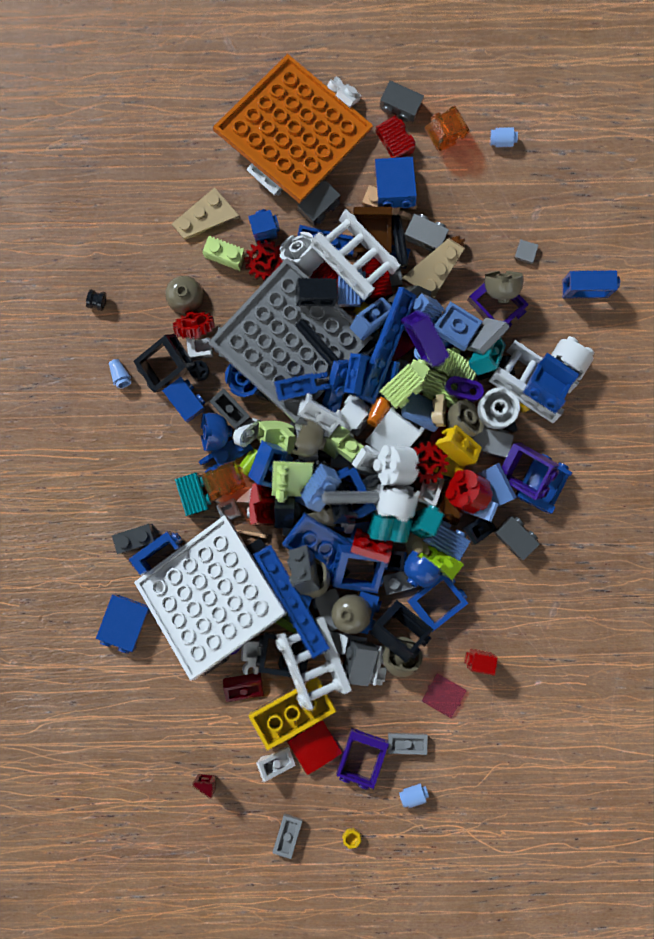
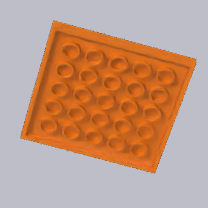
(292, 128)

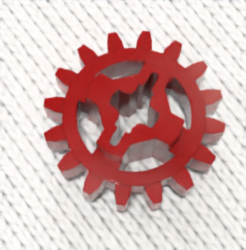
(257, 263)
(193, 325)
(428, 454)

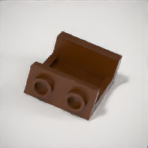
(378, 223)

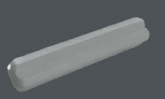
(350, 497)

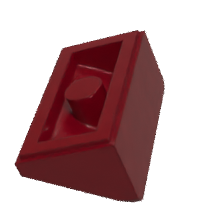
(243, 687)
(205, 784)

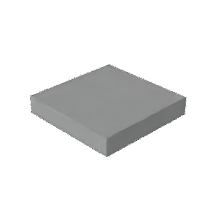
(487, 335)

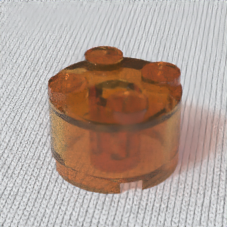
(446, 128)
(223, 480)

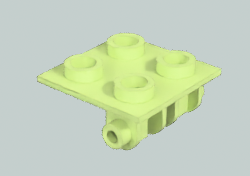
(290, 478)

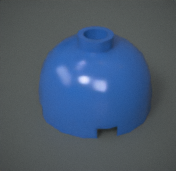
(238, 383)
(214, 431)
(421, 571)

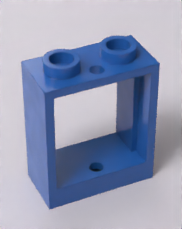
(590, 284)
(339, 566)
(460, 594)

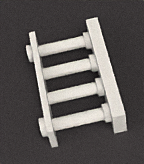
(342, 267)
(503, 379)
(332, 665)

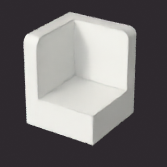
(199, 348)

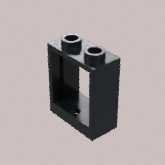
(177, 353)
(409, 620)
(261, 659)

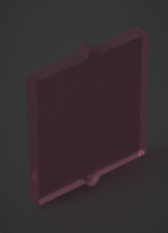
(444, 695)

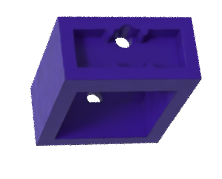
(518, 301)
(425, 338)
(511, 462)
(371, 740)

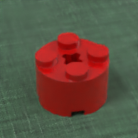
(469, 491)

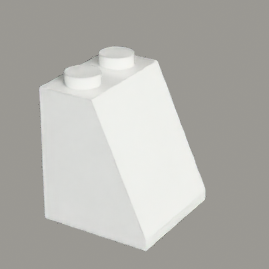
(394, 431)

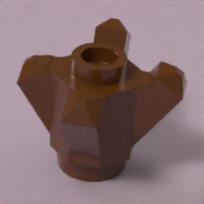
(450, 512)

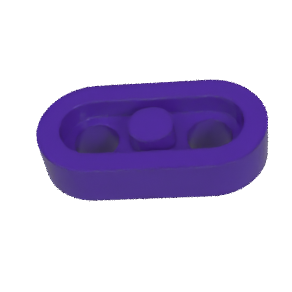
(463, 388)

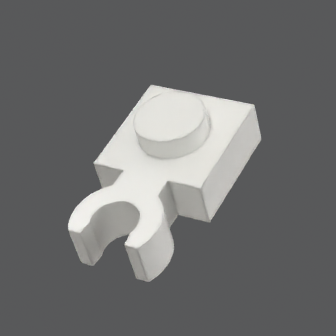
(344, 92)
(249, 654)

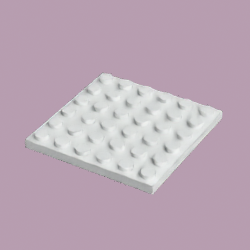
(210, 597)

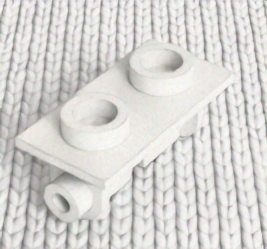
(378, 673)

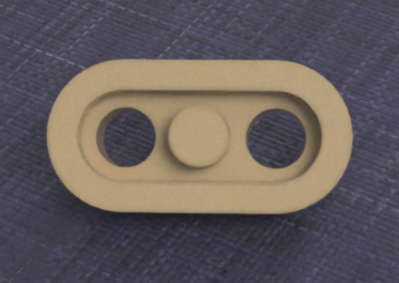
(440, 408)

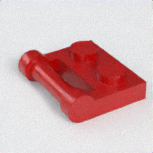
(371, 548)

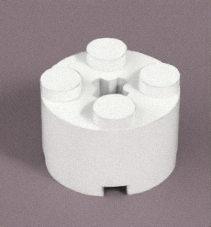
(301, 253)
(574, 355)
(503, 398)
(354, 415)
(396, 465)
(397, 501)

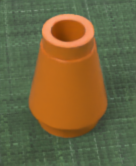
(378, 411)

